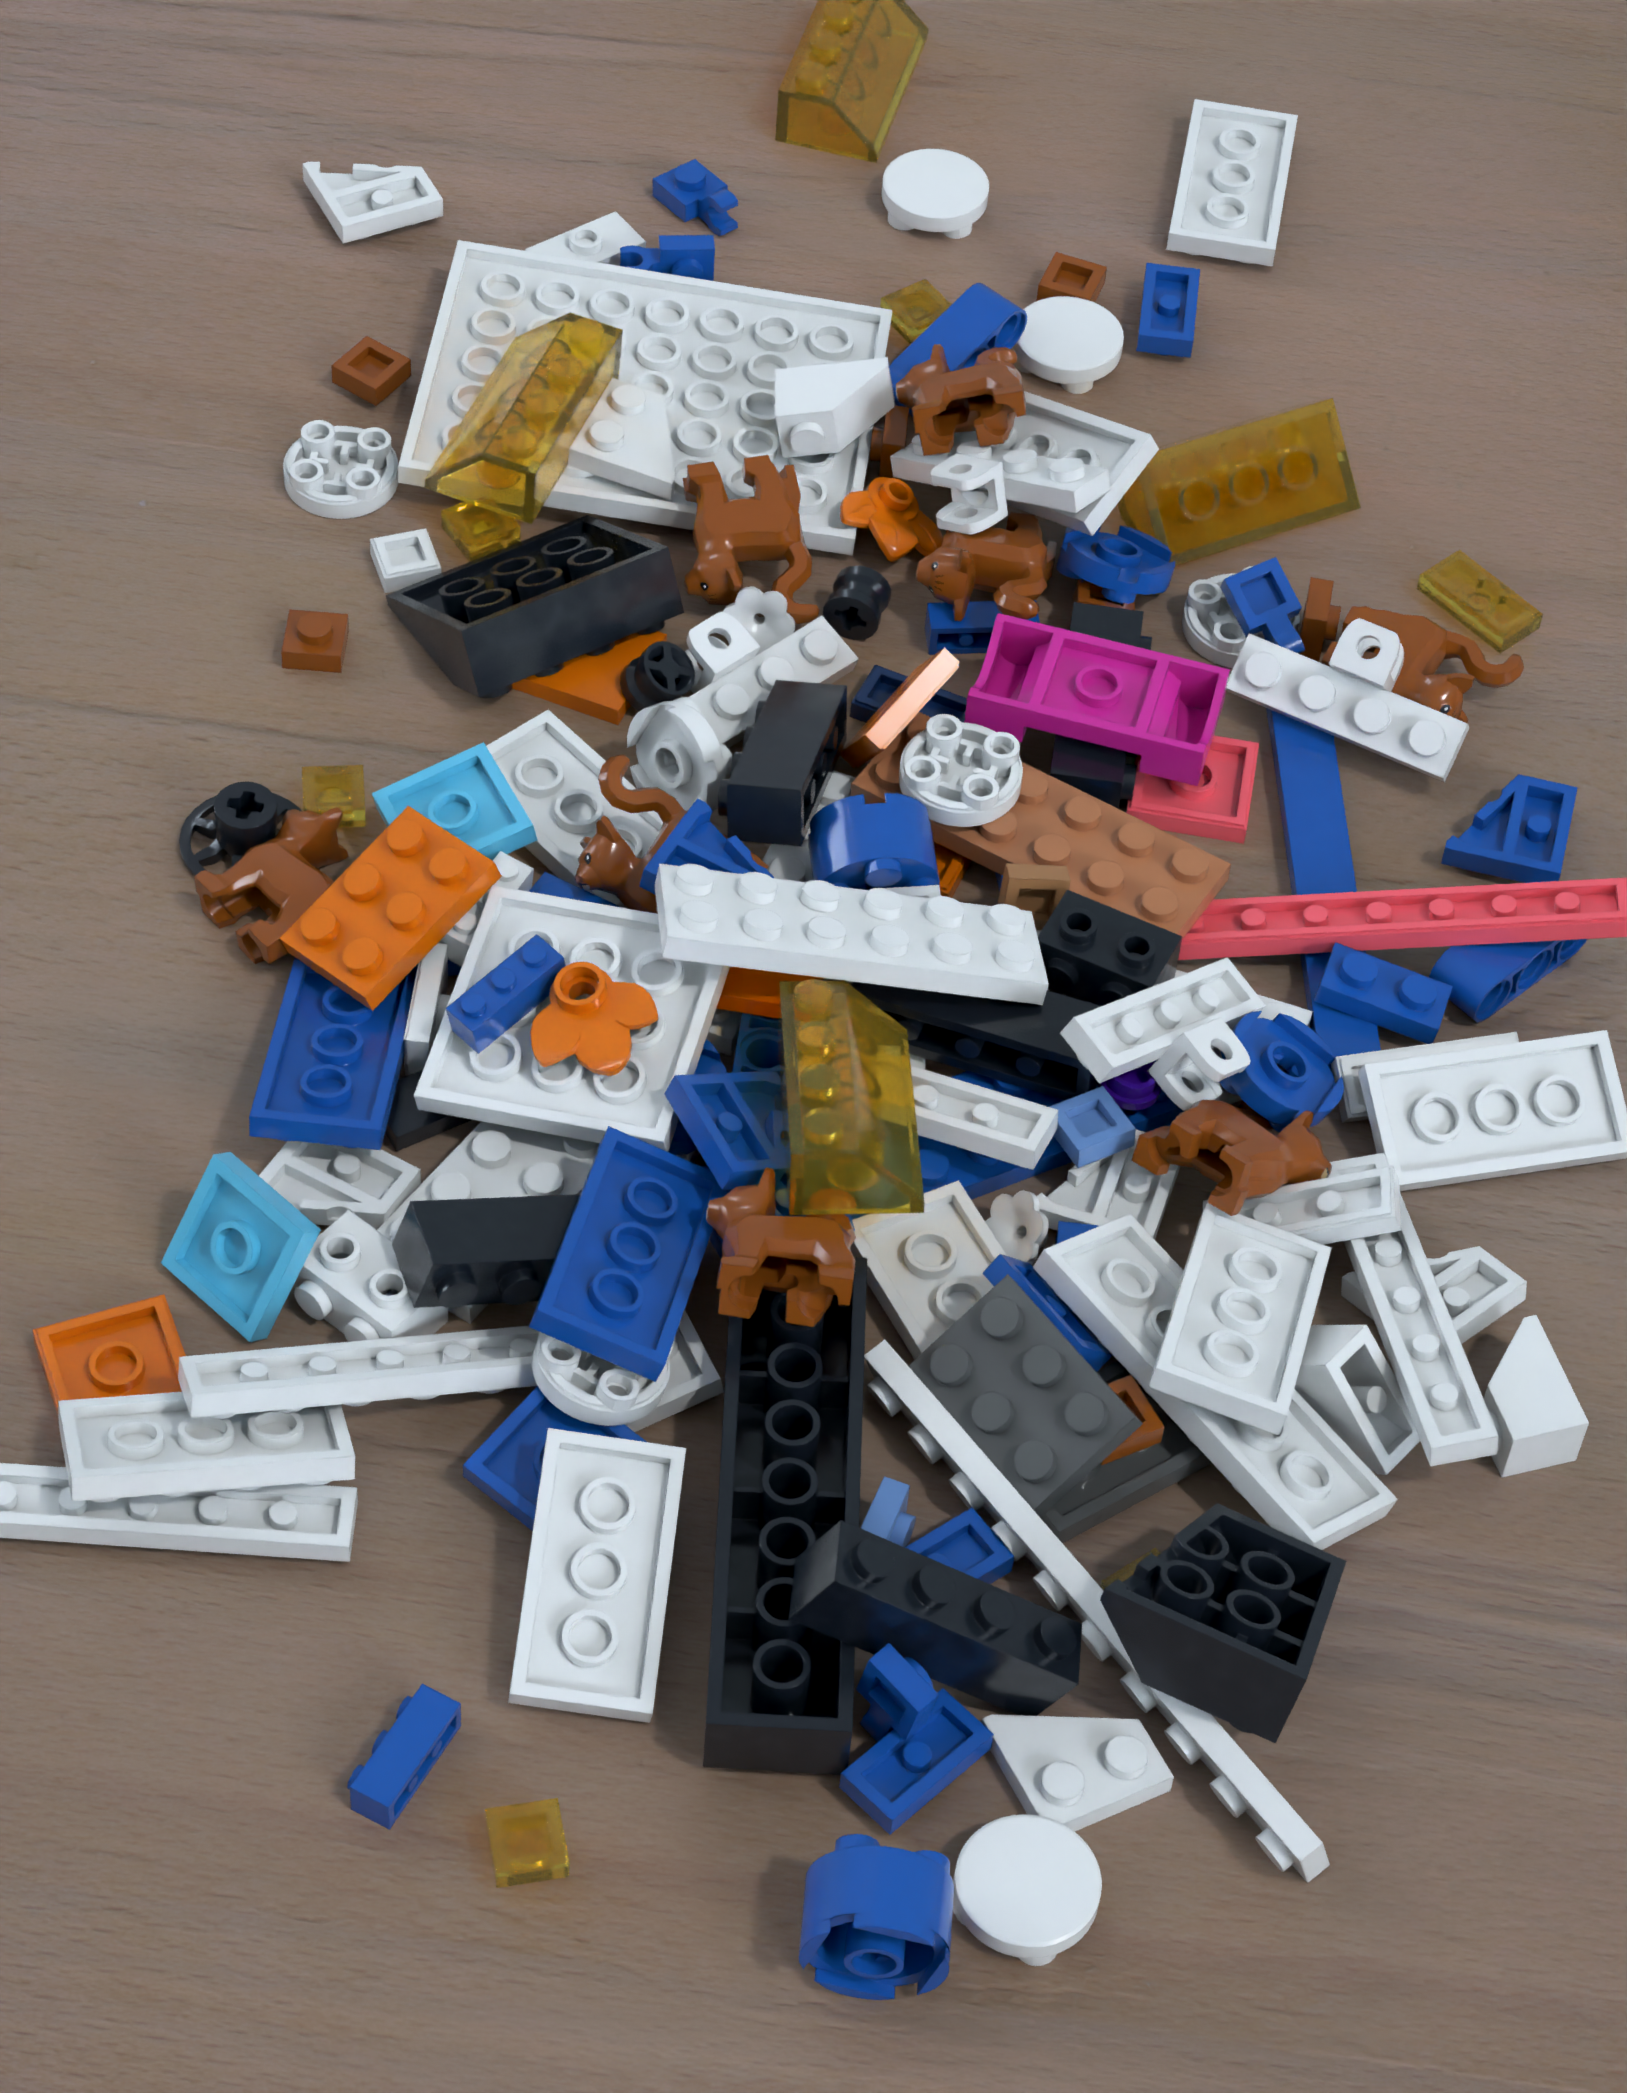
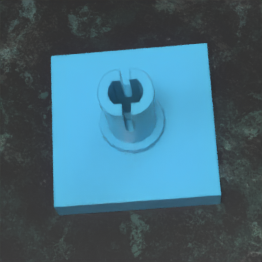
(466, 799)
(240, 1246)

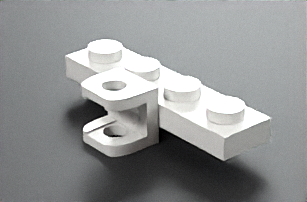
(989, 475)
(739, 678)
(1351, 697)
(1175, 1026)

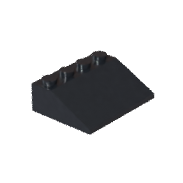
(540, 604)

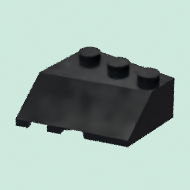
(1227, 1618)

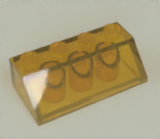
(849, 76)
(528, 416)
(1243, 482)
(846, 1103)

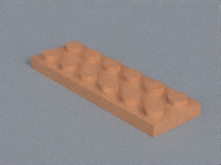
(1053, 823)

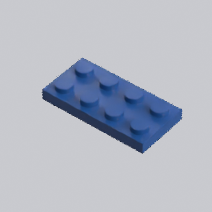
(331, 1064)
(629, 1255)

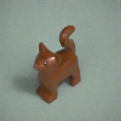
(963, 400)
(747, 530)
(997, 561)
(1424, 651)
(607, 859)
(277, 878)
(1235, 1151)
(780, 1254)

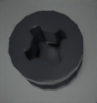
(857, 602)
(657, 675)

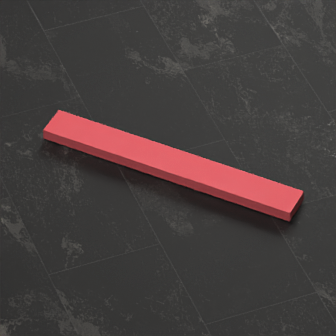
(1409, 918)

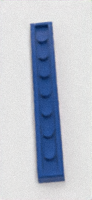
(1316, 856)

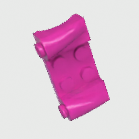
(1099, 695)

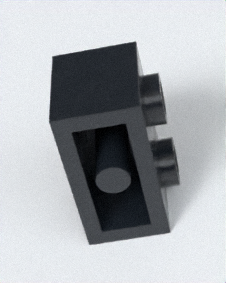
(1103, 952)

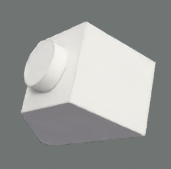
(830, 404)
(1357, 1394)
(1533, 1405)

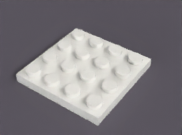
(566, 1099)

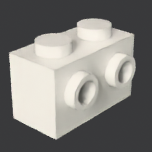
(359, 1285)

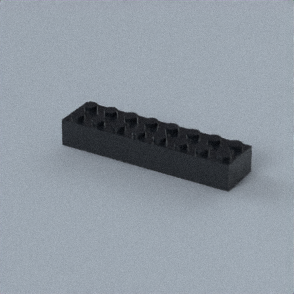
(784, 1480)

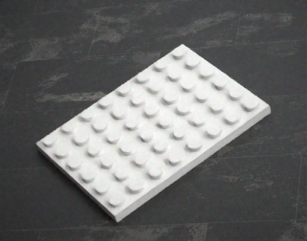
(682, 337)

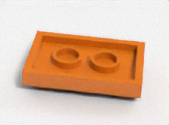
(390, 907)

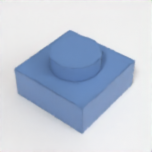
(1092, 1127)
(888, 1513)

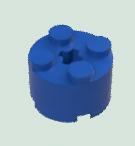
(873, 843)
(877, 1919)

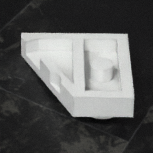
(332, 1179)
(1077, 1765)

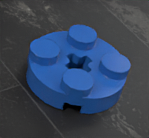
(1118, 563)
(1304, 1056)

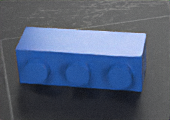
(963, 636)
(505, 994)
(404, 1755)

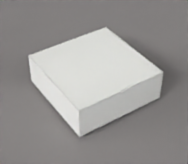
(404, 559)

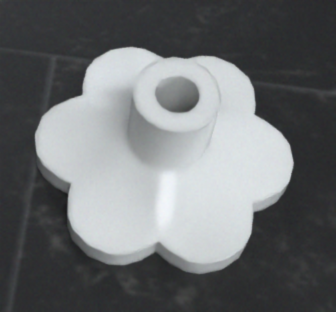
(768, 629)
(1019, 1225)

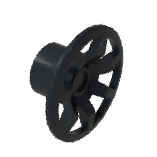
(243, 818)

